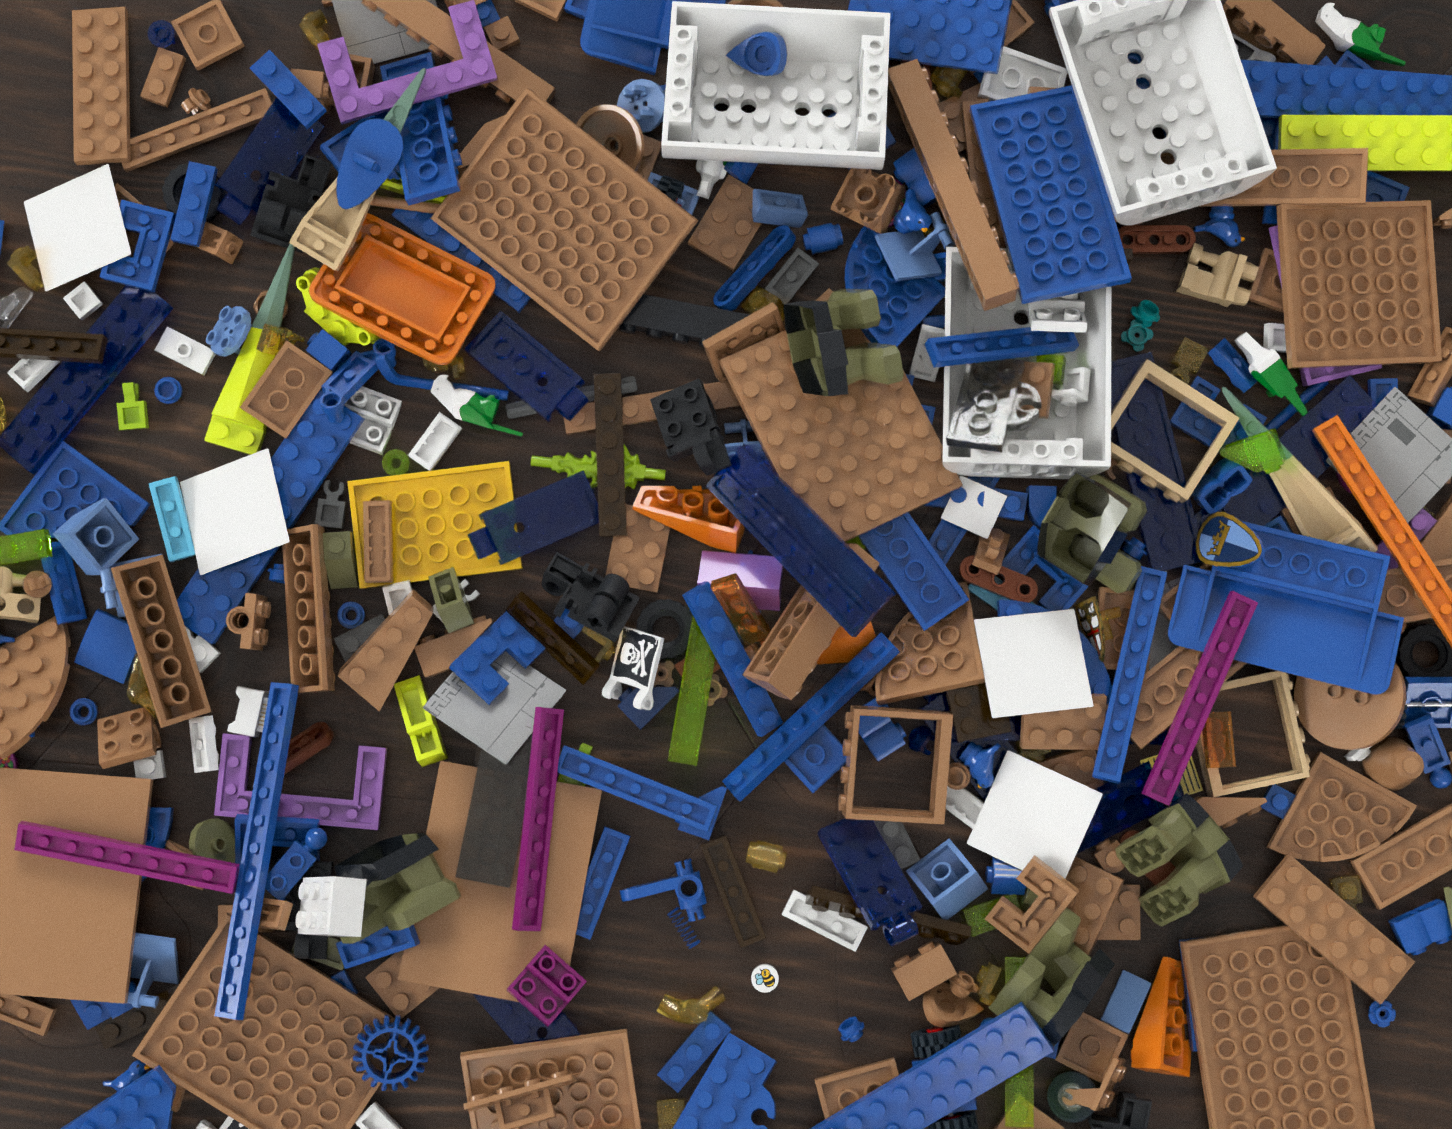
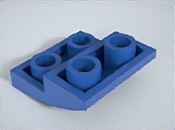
(107, 647)

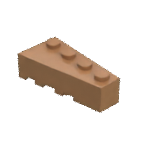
(1272, 31)
(385, 652)

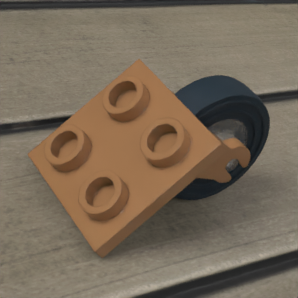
(1075, 1096)

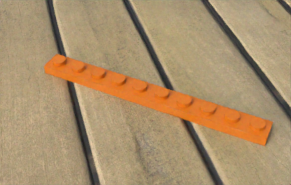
(1388, 522)

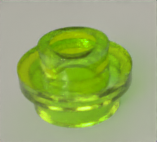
(395, 454)

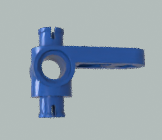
(692, 903)

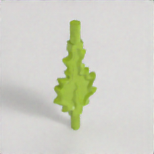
(569, 463)

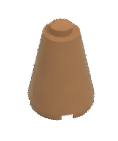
(1392, 764)

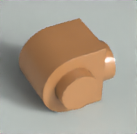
(1106, 856)

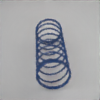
(693, 944)

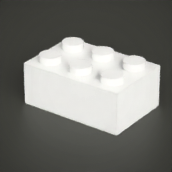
(331, 906)

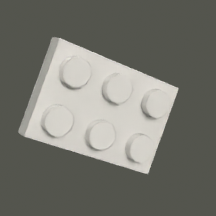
(1018, 73)

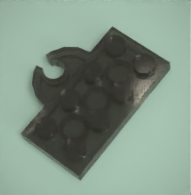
(992, 405)

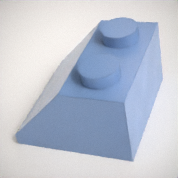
(96, 537)
(947, 879)

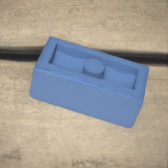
(778, 208)
(1125, 1001)

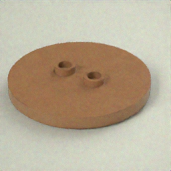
(1348, 716)

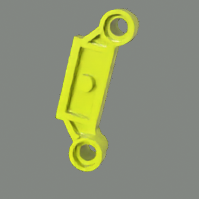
(336, 326)

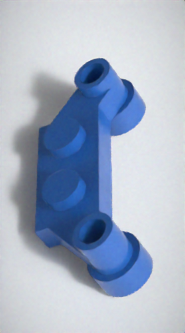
(351, 377)

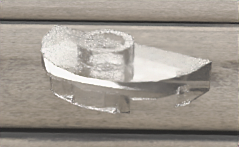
(13, 305)

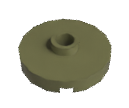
(212, 833)

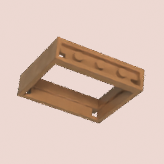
(940, 769)

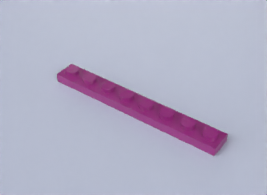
(1199, 698)
(538, 819)
(126, 857)

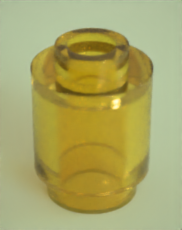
(765, 856)

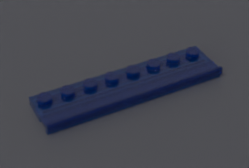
(800, 540)

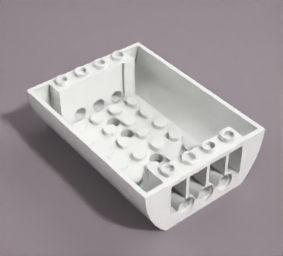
(831, 63)
(1193, 95)
(1071, 436)

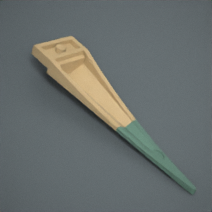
(328, 229)
(1309, 502)

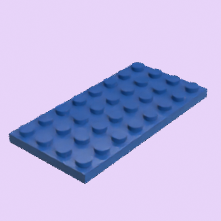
(1049, 195)

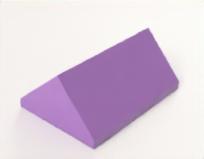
(758, 574)

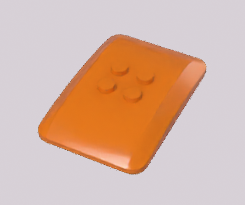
(405, 291)

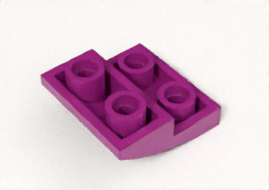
(546, 985)

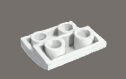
(1059, 314)
(379, 415)

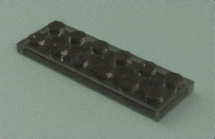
(495, 818)

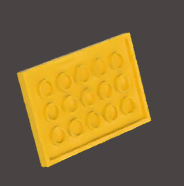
(433, 519)

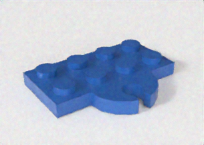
(731, 1090)

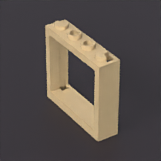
(1193, 399)
(1293, 734)

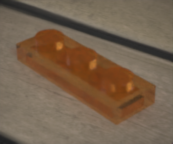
(740, 608)

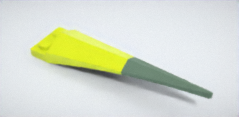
(230, 424)

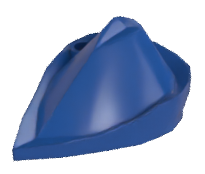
(761, 53)

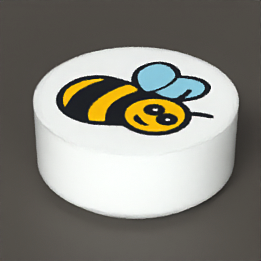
(764, 978)

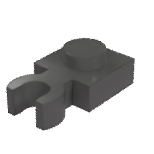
(331, 510)

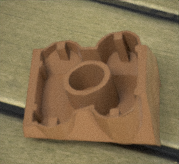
(869, 198)

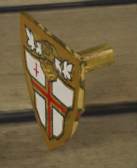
(1096, 623)

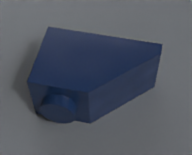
(642, 717)

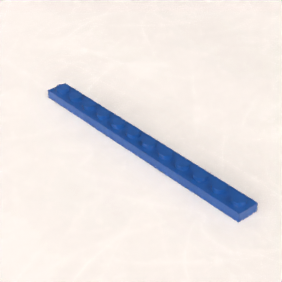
(256, 851)

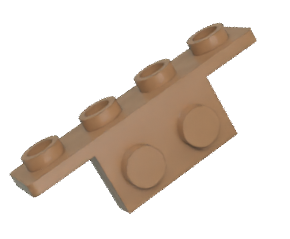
(523, 1105)

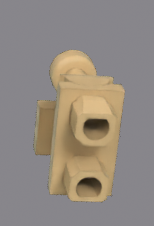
(1222, 282)
(13, 605)

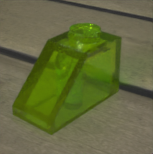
(1256, 452)

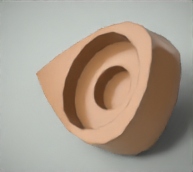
(947, 1009)

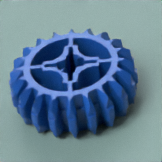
(377, 1050)

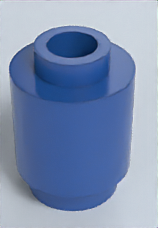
(822, 238)

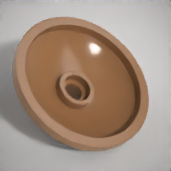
(612, 125)

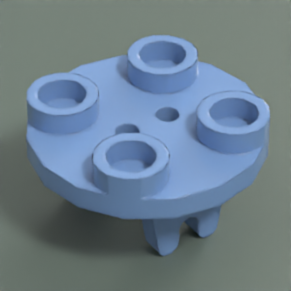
(637, 94)
(229, 331)

